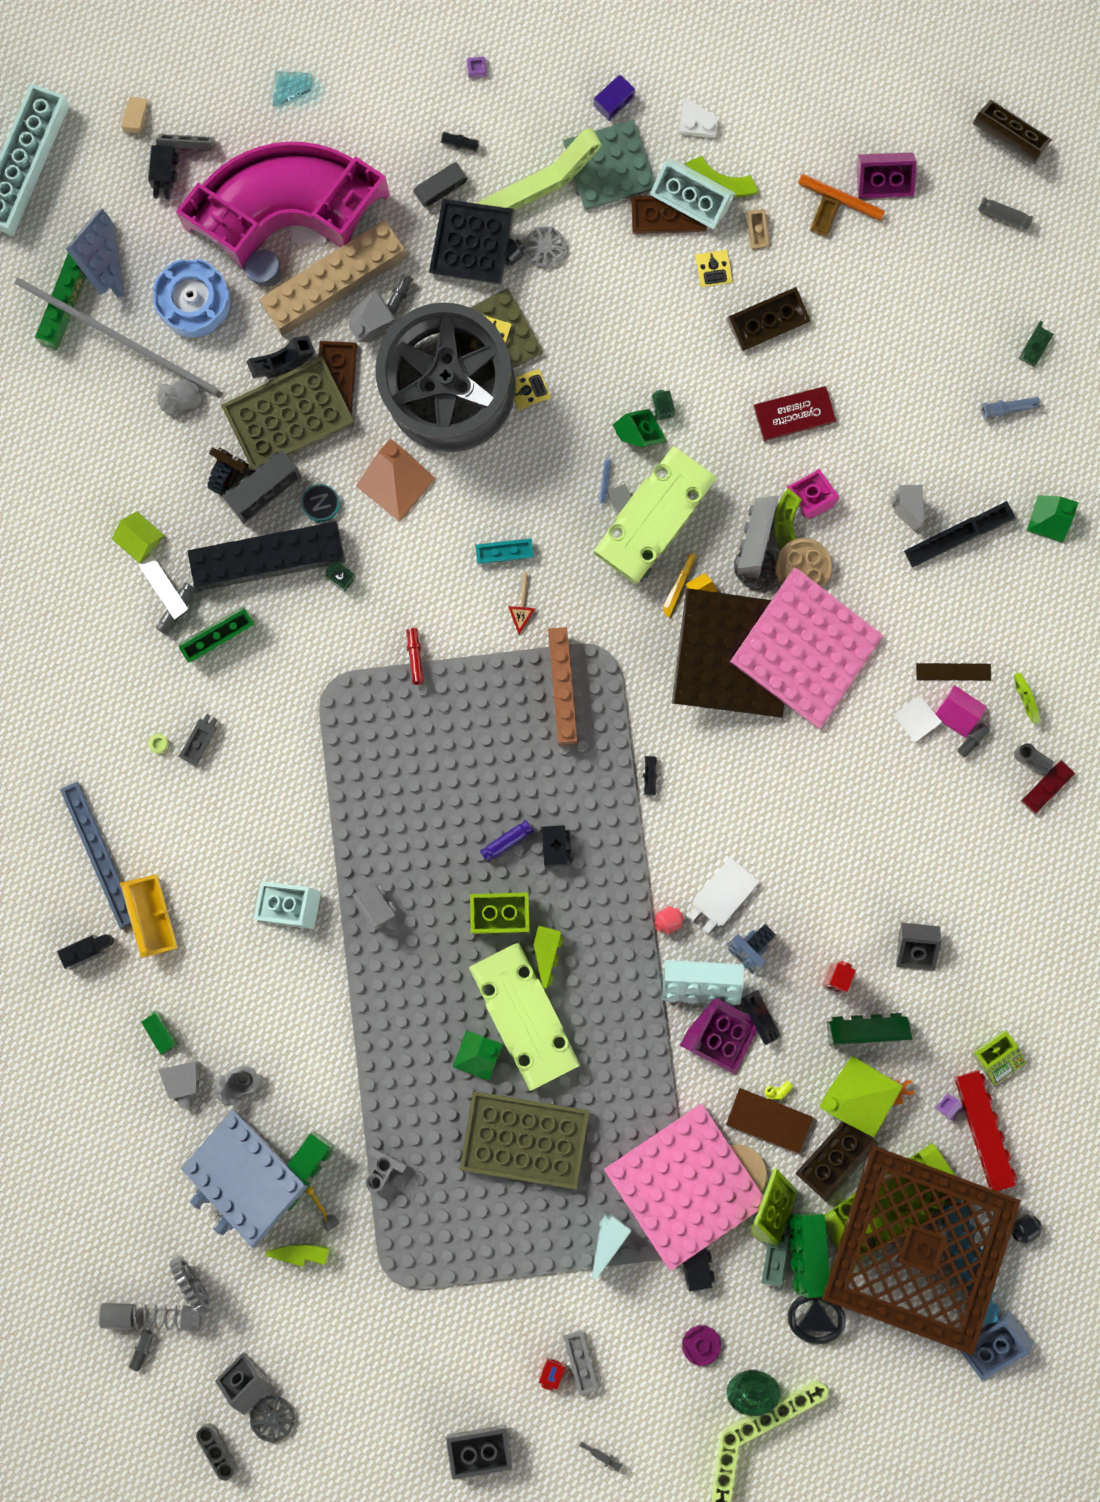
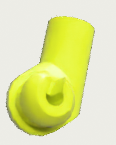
(776, 1093)

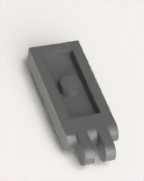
(199, 740)

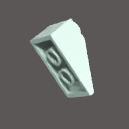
(287, 905)
(610, 1238)

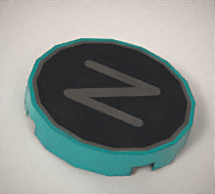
(320, 503)

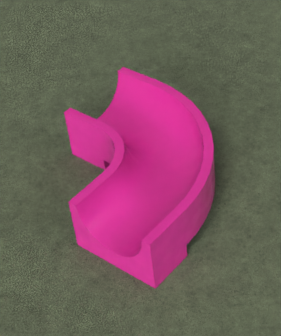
(279, 189)

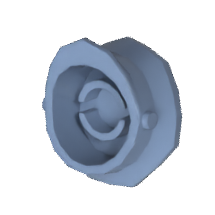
(263, 268)

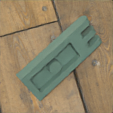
(775, 1263)

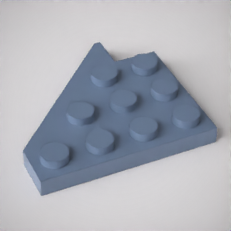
(97, 254)

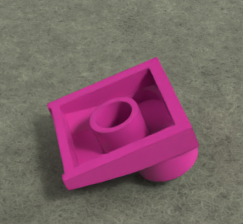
(815, 493)

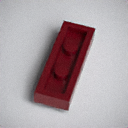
(1047, 787)

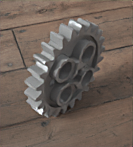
(190, 1285)

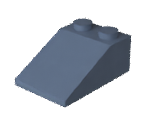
(999, 1346)

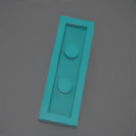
(504, 551)

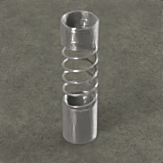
(123, 1317)

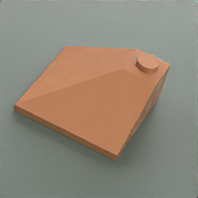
(395, 480)

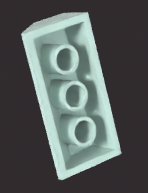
(692, 193)

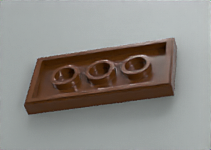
(655, 216)
(341, 362)
(769, 1120)

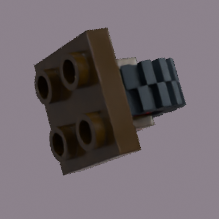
(225, 471)

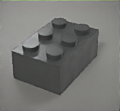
(479, 1452)

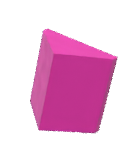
(960, 711)

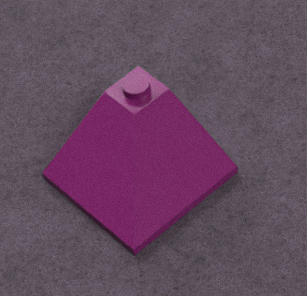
(721, 1035)

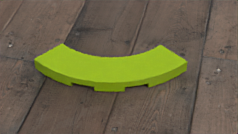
(740, 185)
(785, 517)

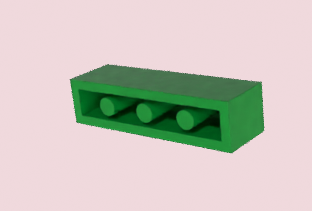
(216, 634)

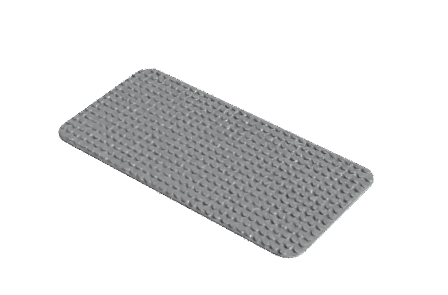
(413, 799)

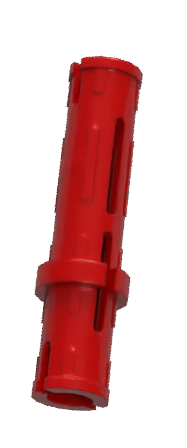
(415, 656)

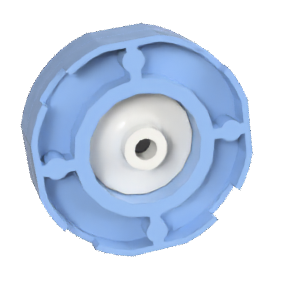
(191, 297)

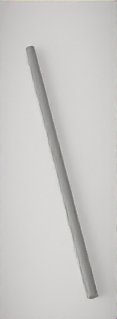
(115, 335)

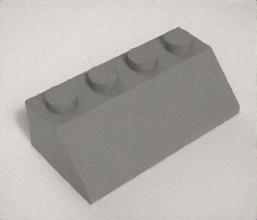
(757, 537)

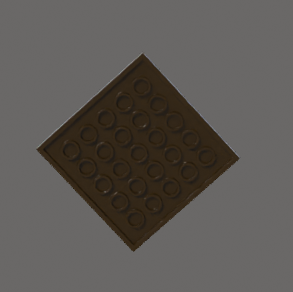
(709, 638)

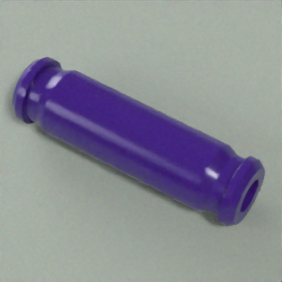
(506, 841)

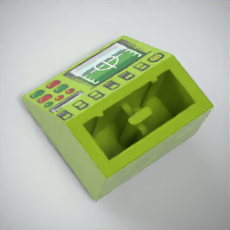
(999, 1057)

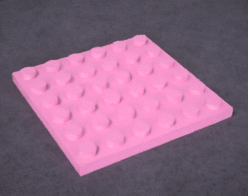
(806, 648)
(685, 1187)

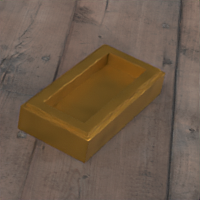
(824, 216)

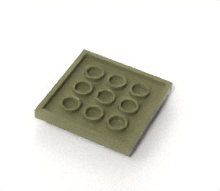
(520, 339)

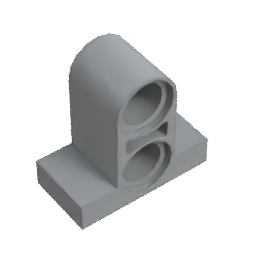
(376, 1171)

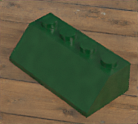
(868, 1030)

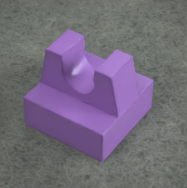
(949, 1106)

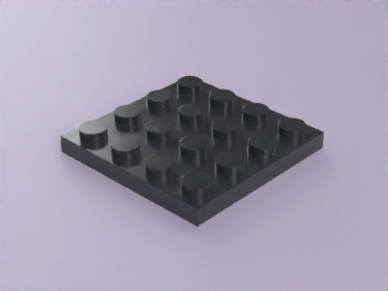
(472, 241)

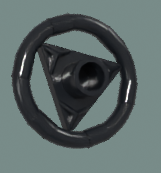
(816, 1320)

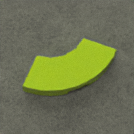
(1027, 698)

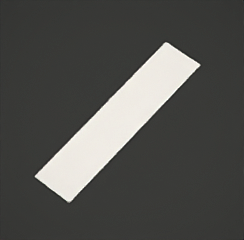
(163, 587)

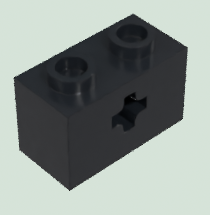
(553, 857)

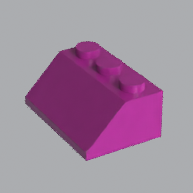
(886, 175)

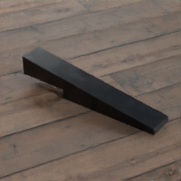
(960, 534)

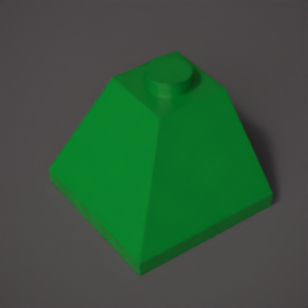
(639, 429)
(1052, 517)
(477, 1055)

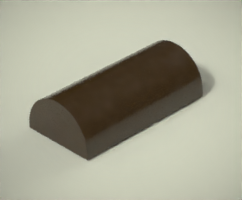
(1012, 131)

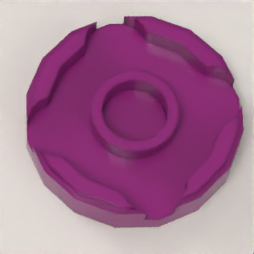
(701, 1345)

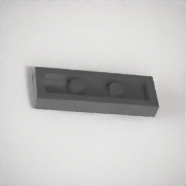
(186, 142)

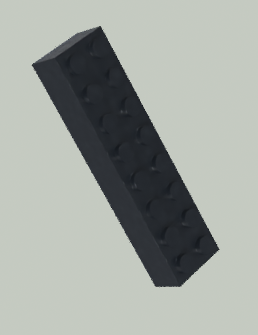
(266, 556)

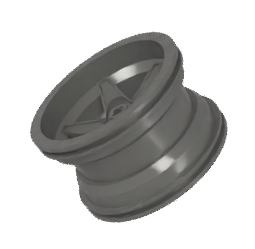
(447, 378)

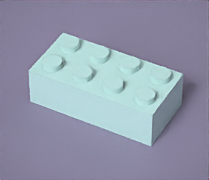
(702, 982)

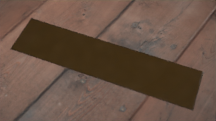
(953, 671)

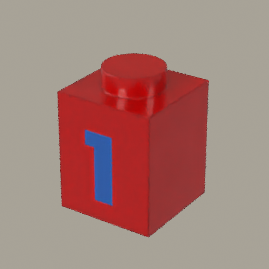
(551, 1374)

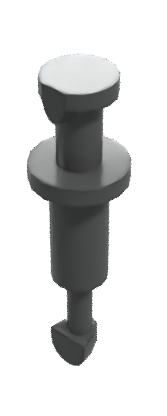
(602, 1457)

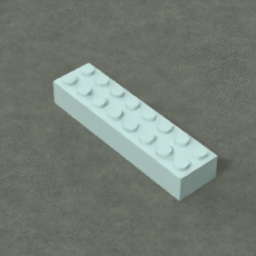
(27, 151)

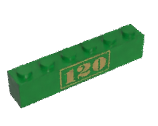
(66, 290)

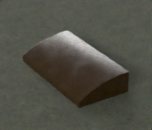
(768, 319)
(836, 1160)

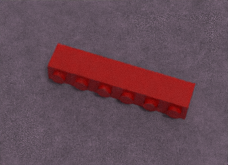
(985, 1130)

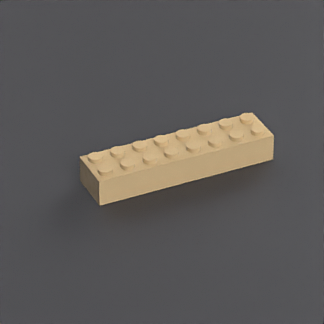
(333, 277)

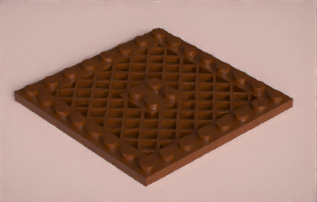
(921, 1250)

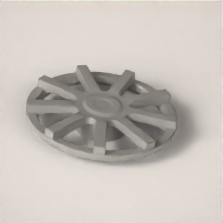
(544, 245)

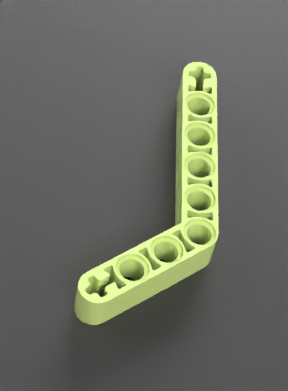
(550, 178)
(758, 1429)

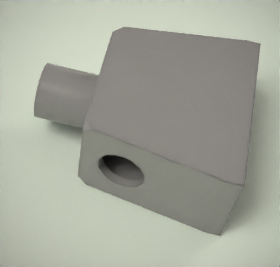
(181, 1082)

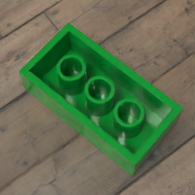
(309, 1157)
(809, 1253)

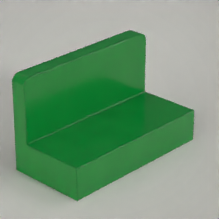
(159, 1032)

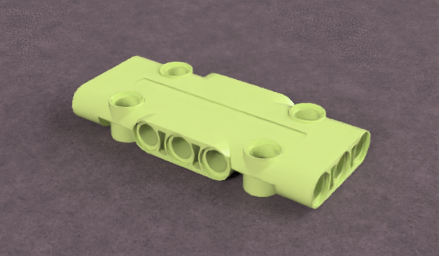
(654, 515)
(524, 1016)

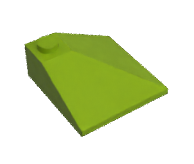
(861, 1096)
(774, 1209)

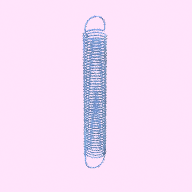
(606, 482)

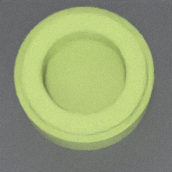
(158, 744)

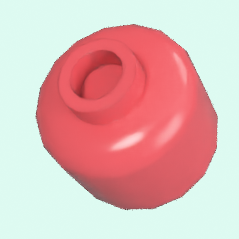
(668, 920)

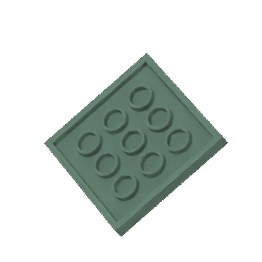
(616, 168)

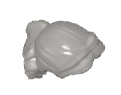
(179, 397)
(236, 1084)

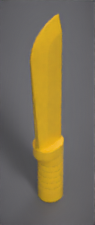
(678, 585)

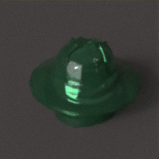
(753, 1393)

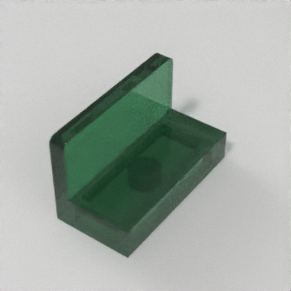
(1036, 345)

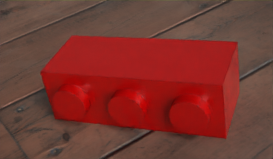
(839, 977)

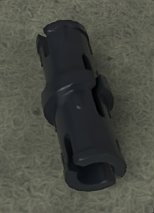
(460, 141)
(650, 776)

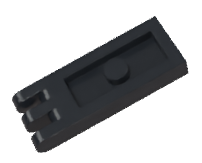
(761, 1018)

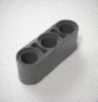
(440, 184)
(216, 1461)

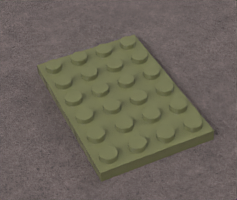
(288, 413)
(524, 1140)

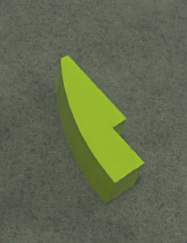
(300, 1253)

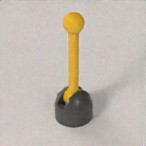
(328, 1221)

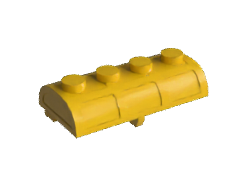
(148, 916)

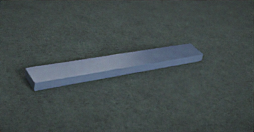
(96, 851)

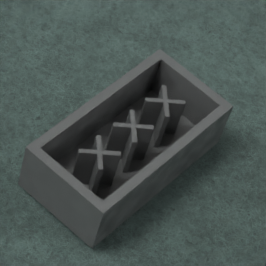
(262, 486)

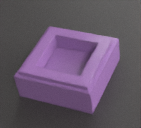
(476, 67)

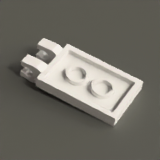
(723, 894)

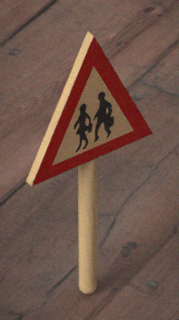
(521, 614)

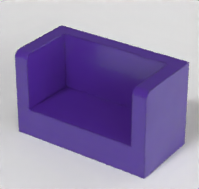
(614, 97)

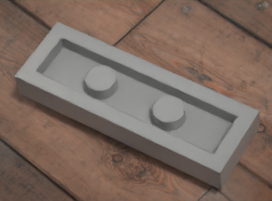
(580, 1362)

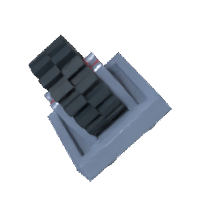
(751, 947)

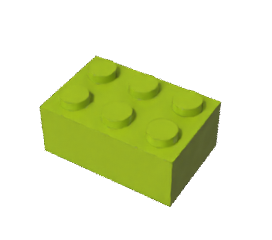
(499, 913)

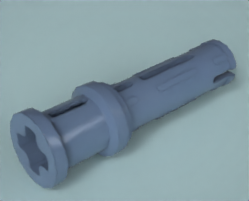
(1001, 407)

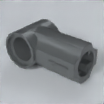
(1035, 758)

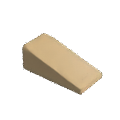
(134, 115)
(757, 228)

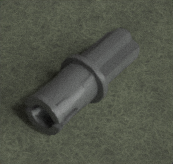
(973, 740)
(141, 1350)

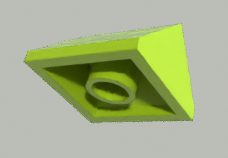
(137, 536)

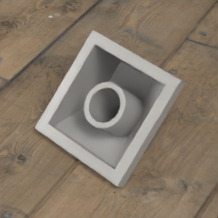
(370, 317)

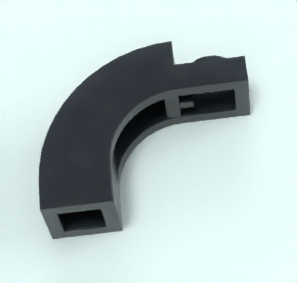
(278, 363)

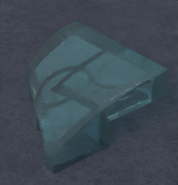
(290, 86)

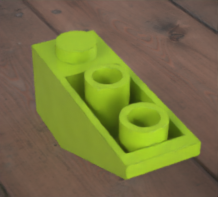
(545, 949)

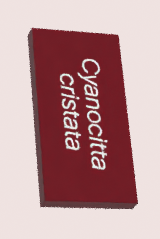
(794, 413)

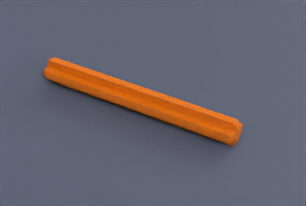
(841, 196)

